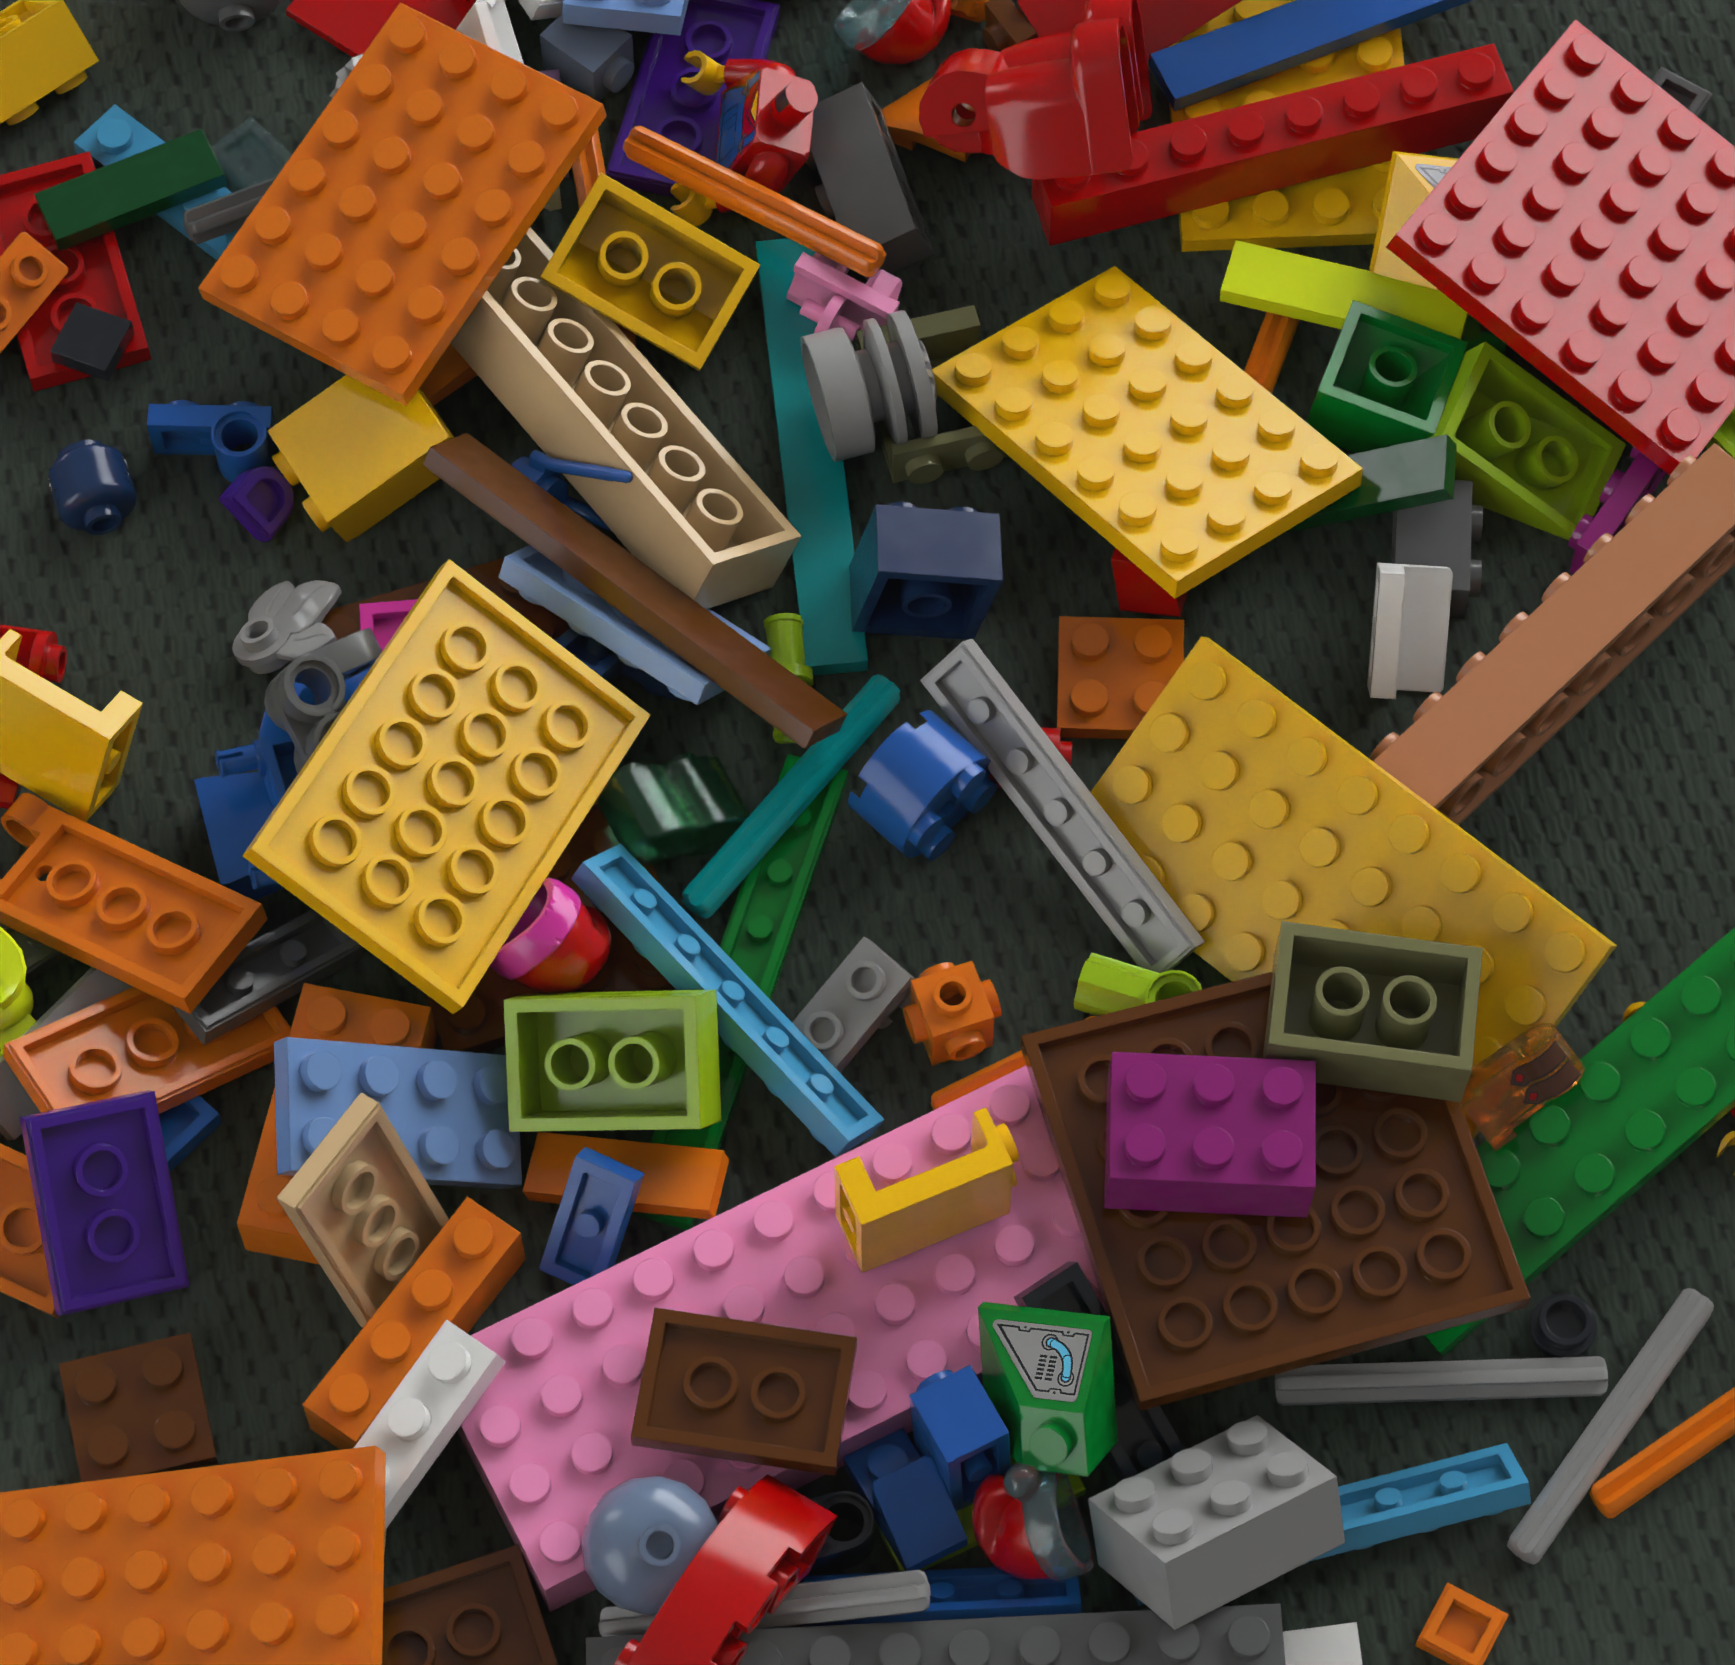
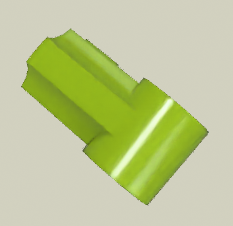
(1114, 985)

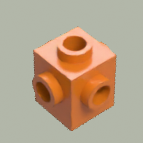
(952, 1012)

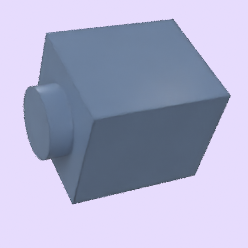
(588, 57)

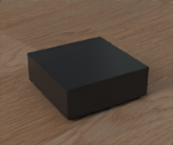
(92, 341)

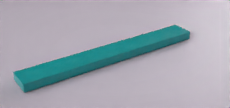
(811, 479)

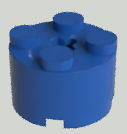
(923, 786)

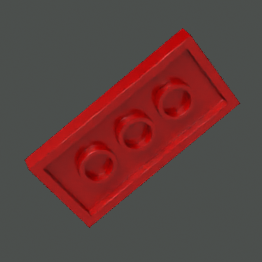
(93, 277)

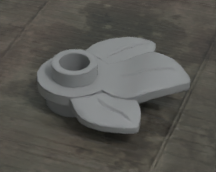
(286, 625)

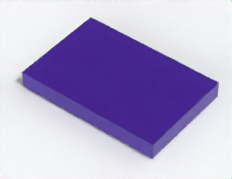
(104, 1202)

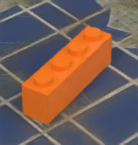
(449, 1281)

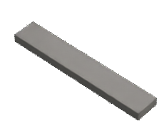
(1061, 809)

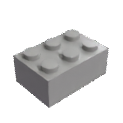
(1216, 1521)

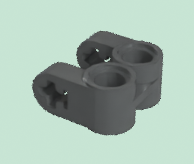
(325, 675)

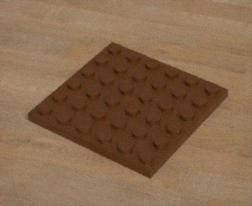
(1206, 1301)

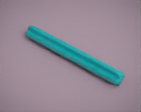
(789, 798)

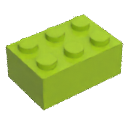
(612, 1060)

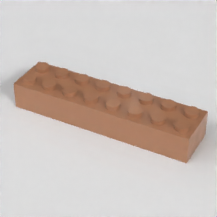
(1572, 643)

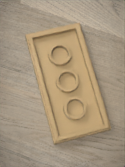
(363, 1207)

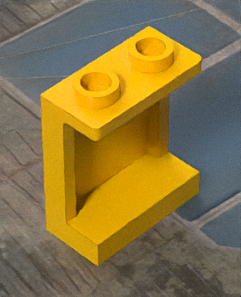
(57, 740)
(930, 1204)

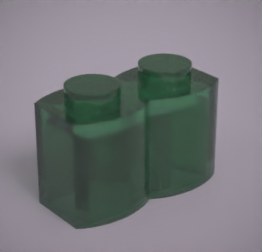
(672, 808)

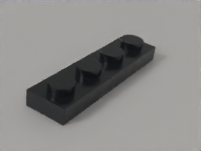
(1142, 1435)

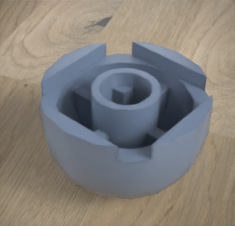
(644, 1540)

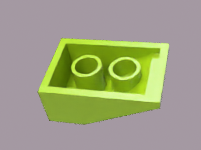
(1525, 444)

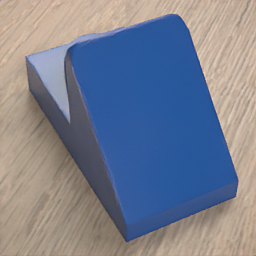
(906, 1500)

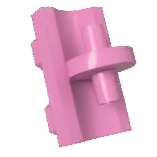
(838, 299)

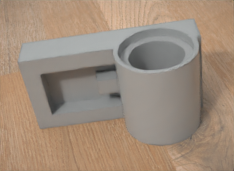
(854, 1003)

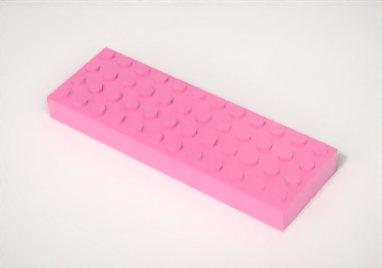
(565, 1401)

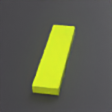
(1325, 290)

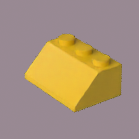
(39, 54)
(650, 271)

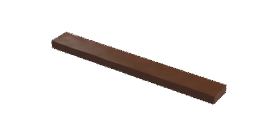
(635, 590)

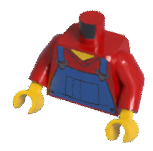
(760, 126)

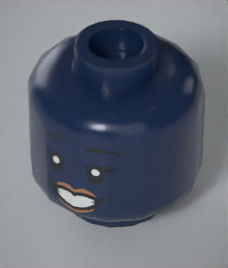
(90, 486)

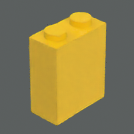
(357, 454)

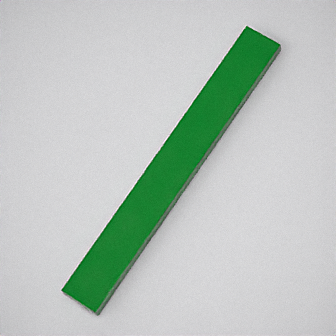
(760, 940)

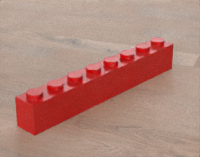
(1281, 143)

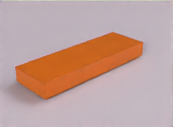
(675, 1181)

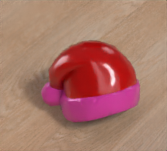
(555, 942)

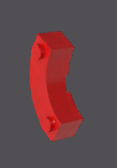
(737, 1576)

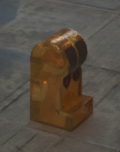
(1519, 1081)

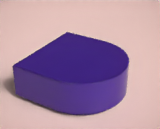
(260, 501)

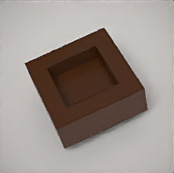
(1005, 25)

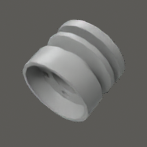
(869, 385)

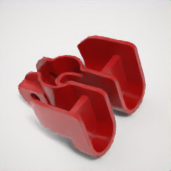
(1050, 101)

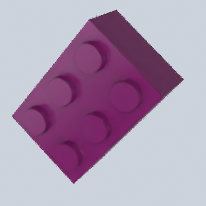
(1210, 1134)

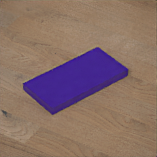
(673, 108)

